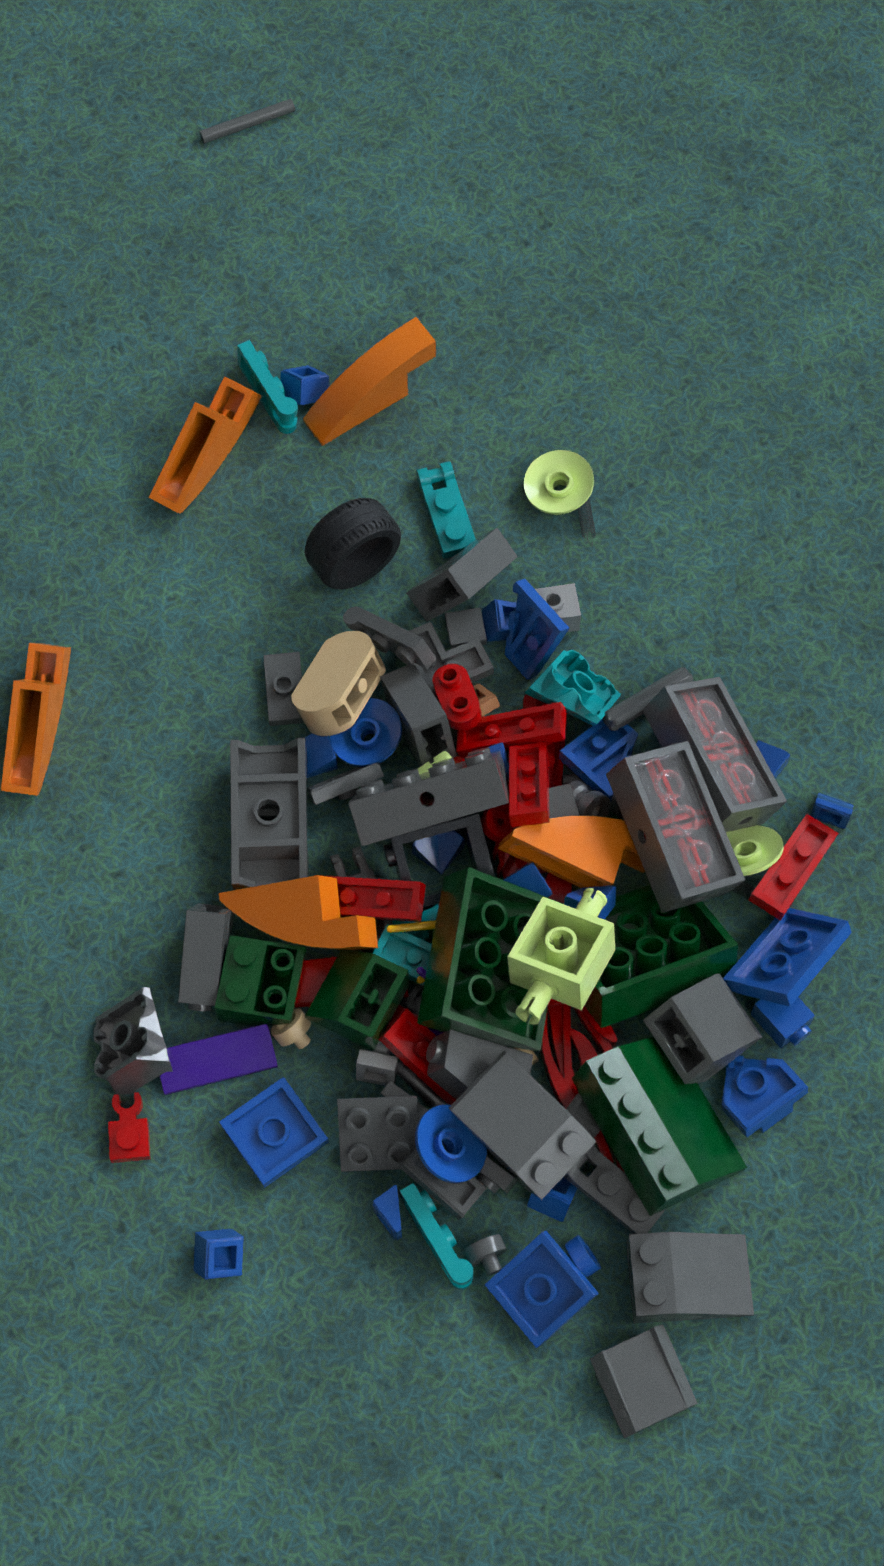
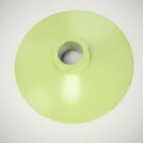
(556, 469)
(756, 848)

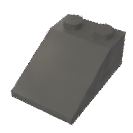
(522, 1125)
(688, 1276)

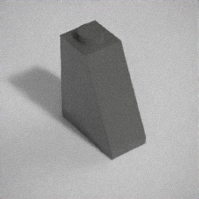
(462, 575)
(421, 715)
(204, 954)
(461, 1058)

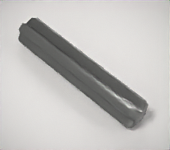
(632, 707)

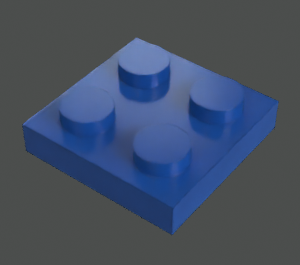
(274, 1132)
(541, 1289)

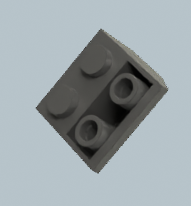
(702, 1029)

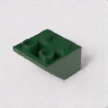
(259, 982)
(359, 997)

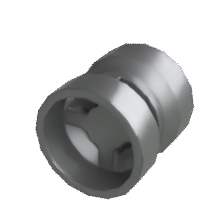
(590, 802)

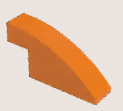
(371, 382)
(204, 444)
(34, 718)
(576, 848)
(302, 913)

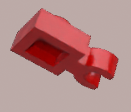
(129, 1136)

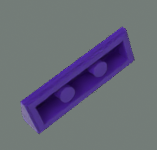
(219, 1059)

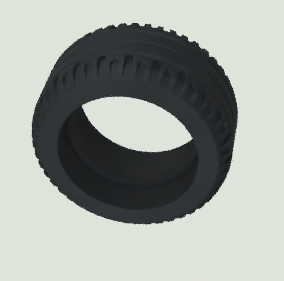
(352, 543)

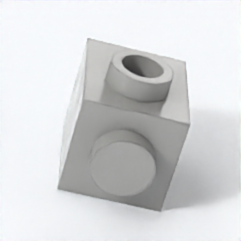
(564, 602)

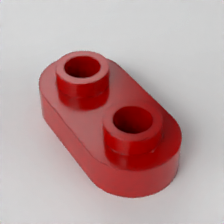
(455, 694)

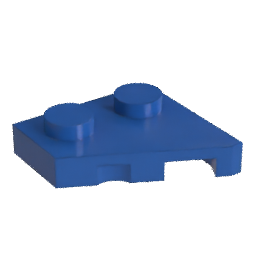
(533, 631)
(597, 753)

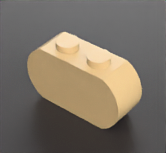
(338, 683)

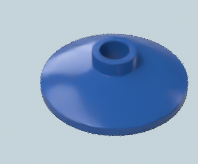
(377, 719)
(464, 1151)

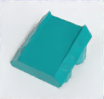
(576, 686)

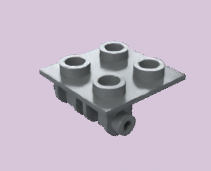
(376, 1132)

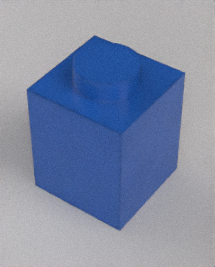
(784, 1022)

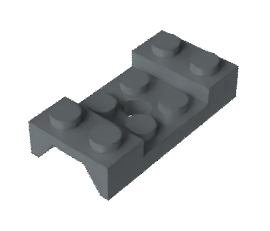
(276, 848)

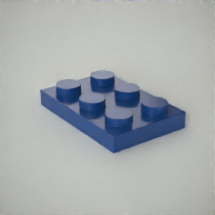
(787, 956)

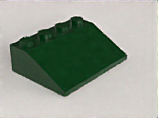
(657, 955)
(468, 961)
(656, 1124)

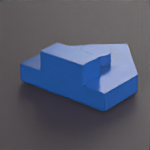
(760, 1093)

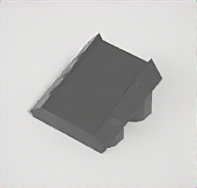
(643, 1381)

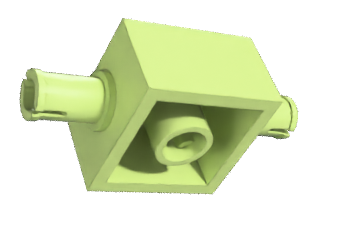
(561, 954)

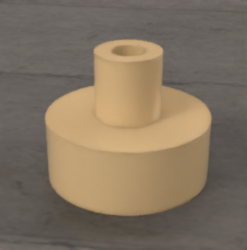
(293, 1032)

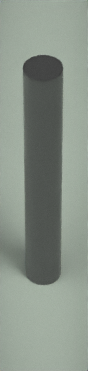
(247, 121)

